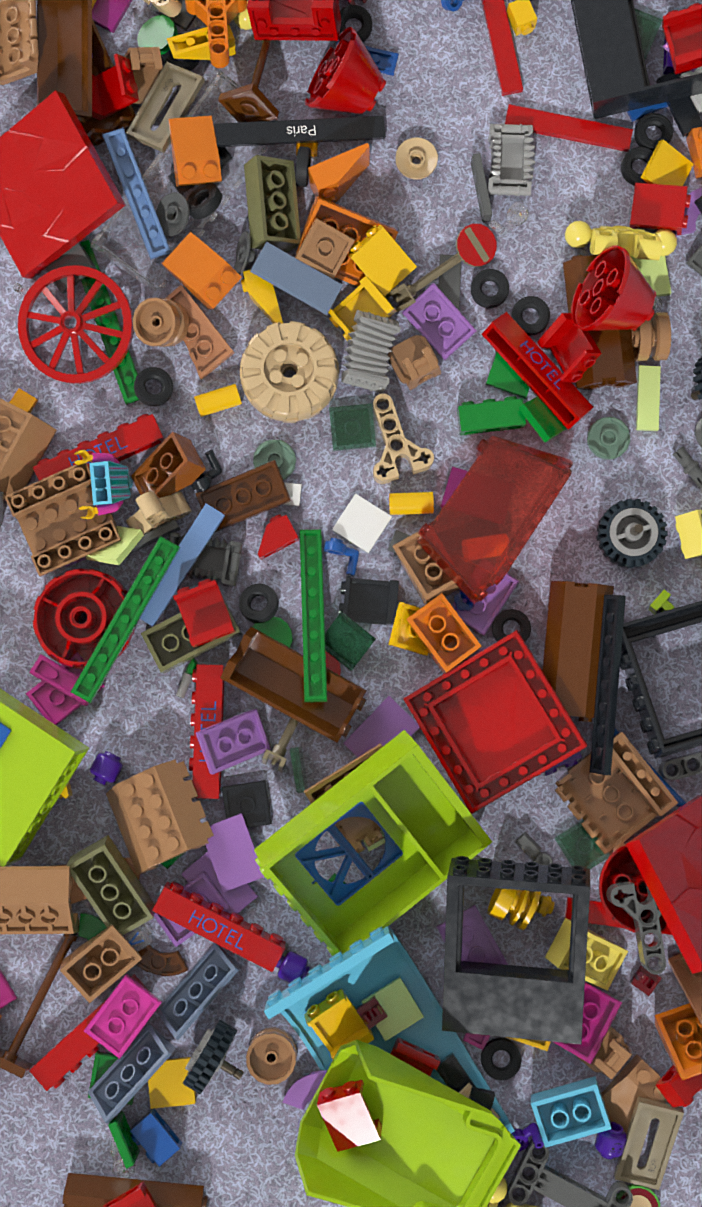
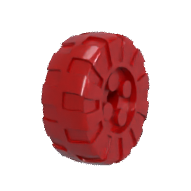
(63, 603)

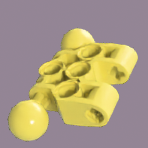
(636, 241)

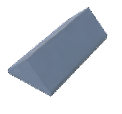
(296, 278)
(197, 990)
(130, 1072)

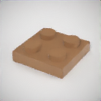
(324, 248)

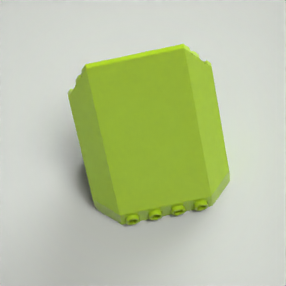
(431, 1146)

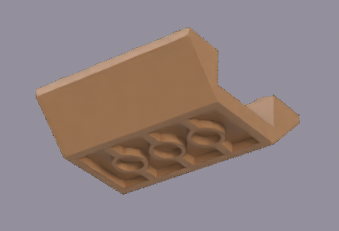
(21, 446)
(52, 519)
(36, 900)

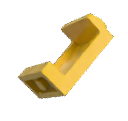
(381, 259)
(364, 298)
(337, 1022)

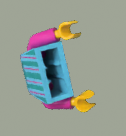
(109, 483)

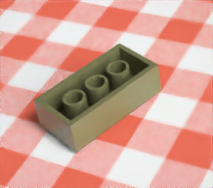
(272, 203)
(171, 643)
(111, 886)

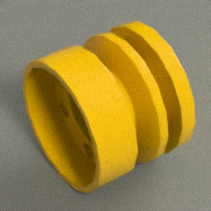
(519, 903)

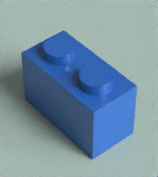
(155, 1137)

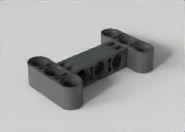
(560, 1187)

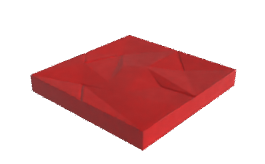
(51, 186)
(495, 722)
(672, 869)

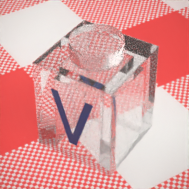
(140, 936)

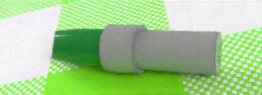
(186, 679)

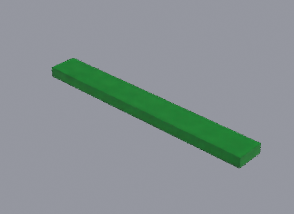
(126, 371)
(313, 616)
(125, 619)

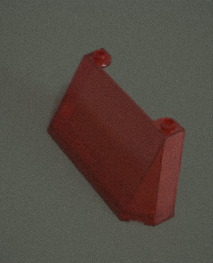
(493, 513)

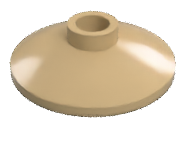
(419, 149)

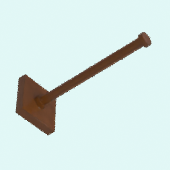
(248, 102)
(9, 1058)

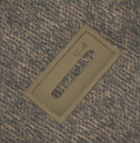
(168, 78)
(661, 1148)

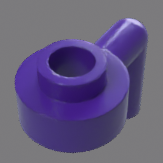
(522, 1136)

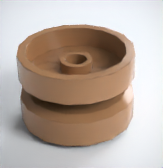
(160, 322)
(652, 338)
(271, 1069)

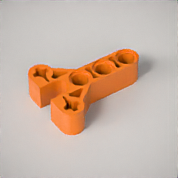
(217, 16)

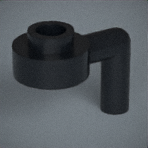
(203, 481)

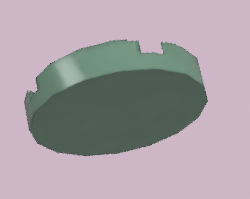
(608, 438)
(278, 451)

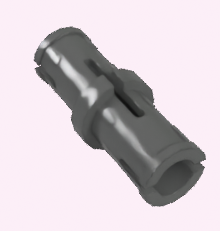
(689, 465)

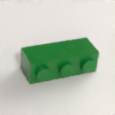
(490, 416)

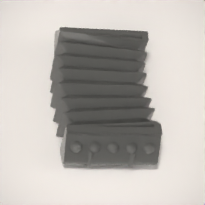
(216, 561)

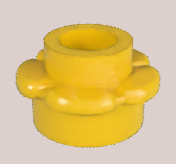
(545, 906)

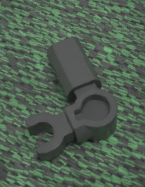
(532, 849)

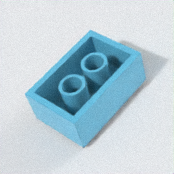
(570, 1112)

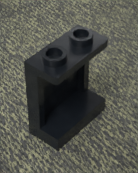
(369, 600)

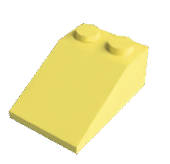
(602, 956)

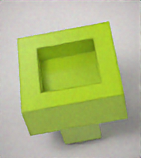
(661, 603)

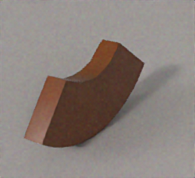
(161, 962)

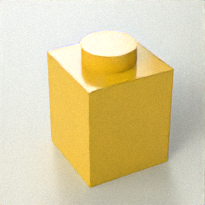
(521, 17)

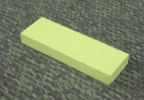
(648, 398)

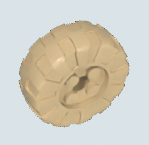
(283, 349)

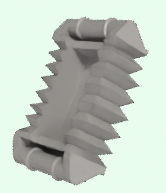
(511, 159)
(369, 351)

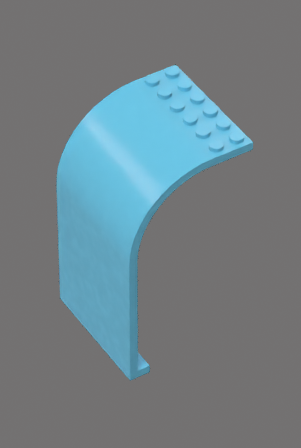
(360, 973)

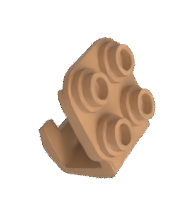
(146, 68)
(414, 361)
(611, 1054)

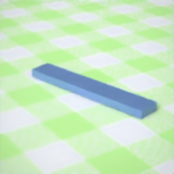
(136, 193)
(189, 552)

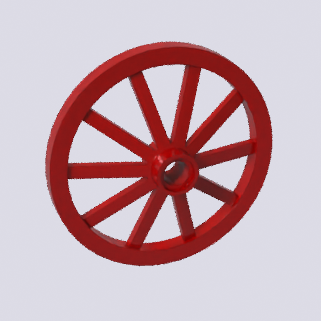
(79, 330)

